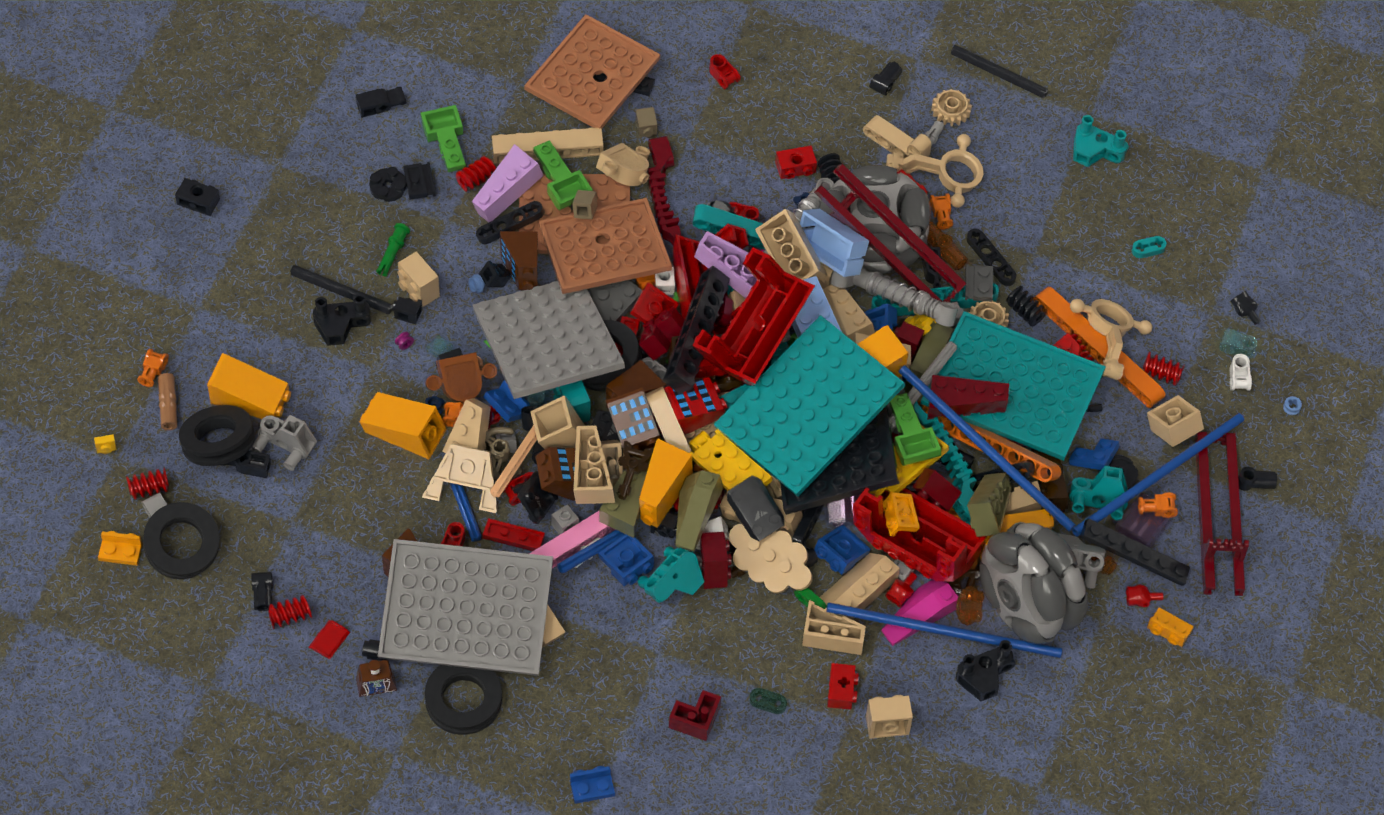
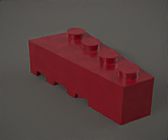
(968, 396)

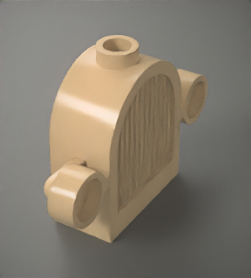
(625, 164)

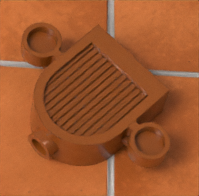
(460, 377)

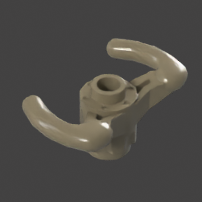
(498, 445)

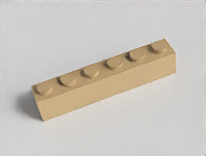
(567, 143)

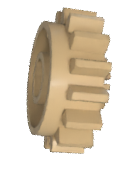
(951, 107)
(991, 311)

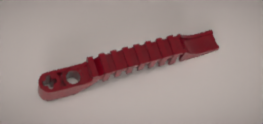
(662, 158)

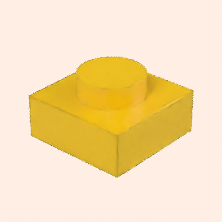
(105, 444)

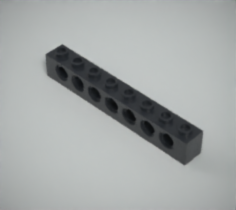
(700, 315)

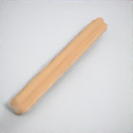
(514, 463)

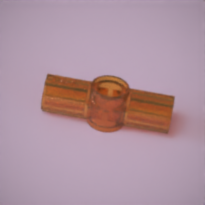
(949, 250)

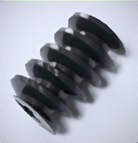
(827, 165)
(1025, 306)

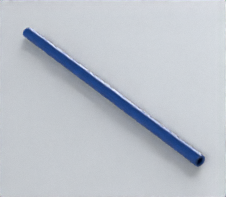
(987, 448)
(1161, 472)
(941, 629)

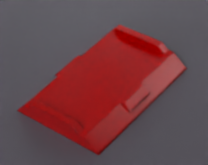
(329, 639)

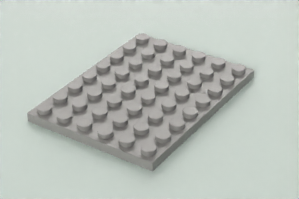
(547, 338)
(465, 607)

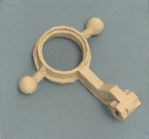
(932, 165)
(1112, 332)

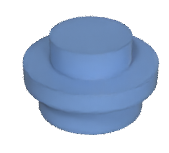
(476, 283)

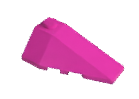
(926, 604)

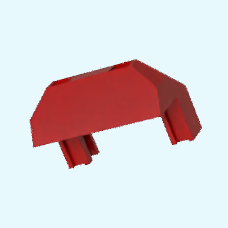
(689, 269)
(759, 322)
(940, 547)

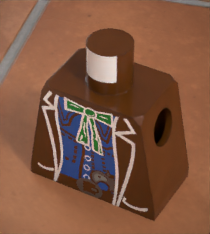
(375, 678)

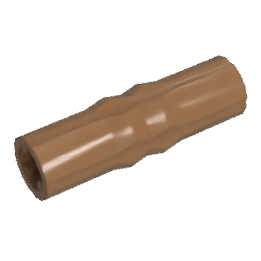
(167, 401)

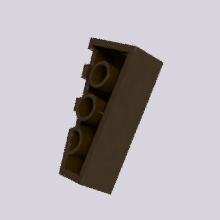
(1056, 489)

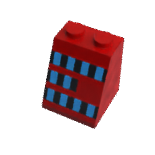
(697, 406)

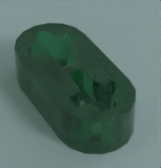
(768, 701)

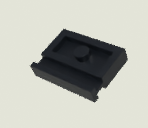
(419, 180)

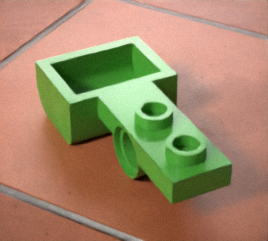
(445, 126)
(564, 184)
(914, 443)

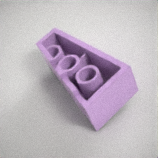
(507, 183)
(728, 259)

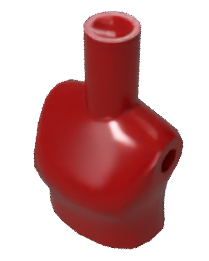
(901, 590)
(1140, 596)

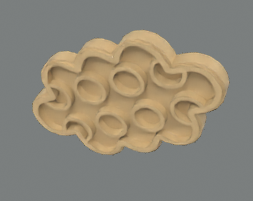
(771, 561)

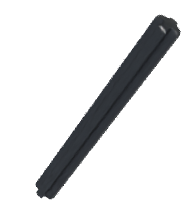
(999, 71)
(339, 288)

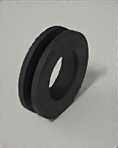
(631, 354)
(221, 451)
(178, 513)
(463, 722)

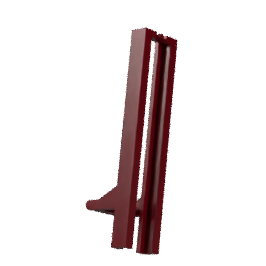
(859, 190)
(1235, 544)

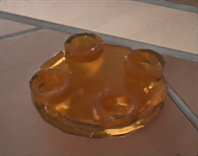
(969, 605)

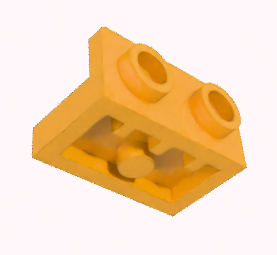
(900, 513)
(120, 548)
(1169, 627)

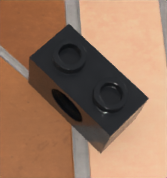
(197, 196)

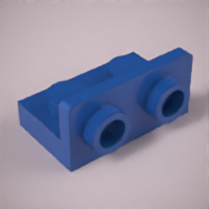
(505, 404)
(591, 784)

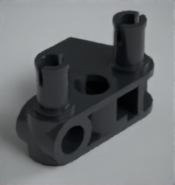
(336, 324)
(981, 672)

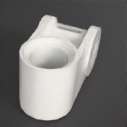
(1240, 376)

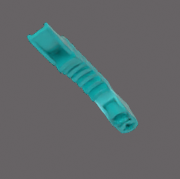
(960, 470)

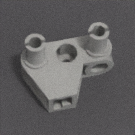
(288, 434)
(1083, 556)

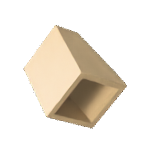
(556, 424)

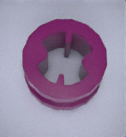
(404, 340)

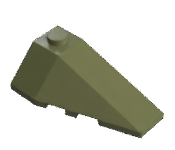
(695, 507)

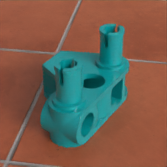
(1091, 148)
(1104, 487)
(677, 572)

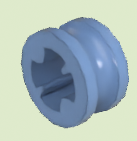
(1295, 410)

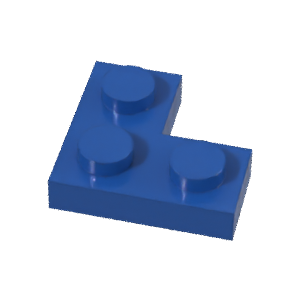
(1096, 458)

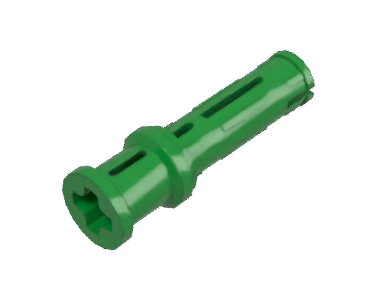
(395, 242)

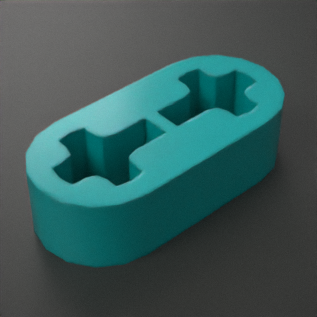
(1149, 247)

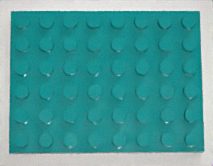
(1046, 384)
(809, 405)

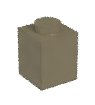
(646, 122)
(585, 204)

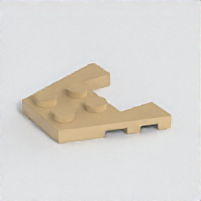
(467, 468)

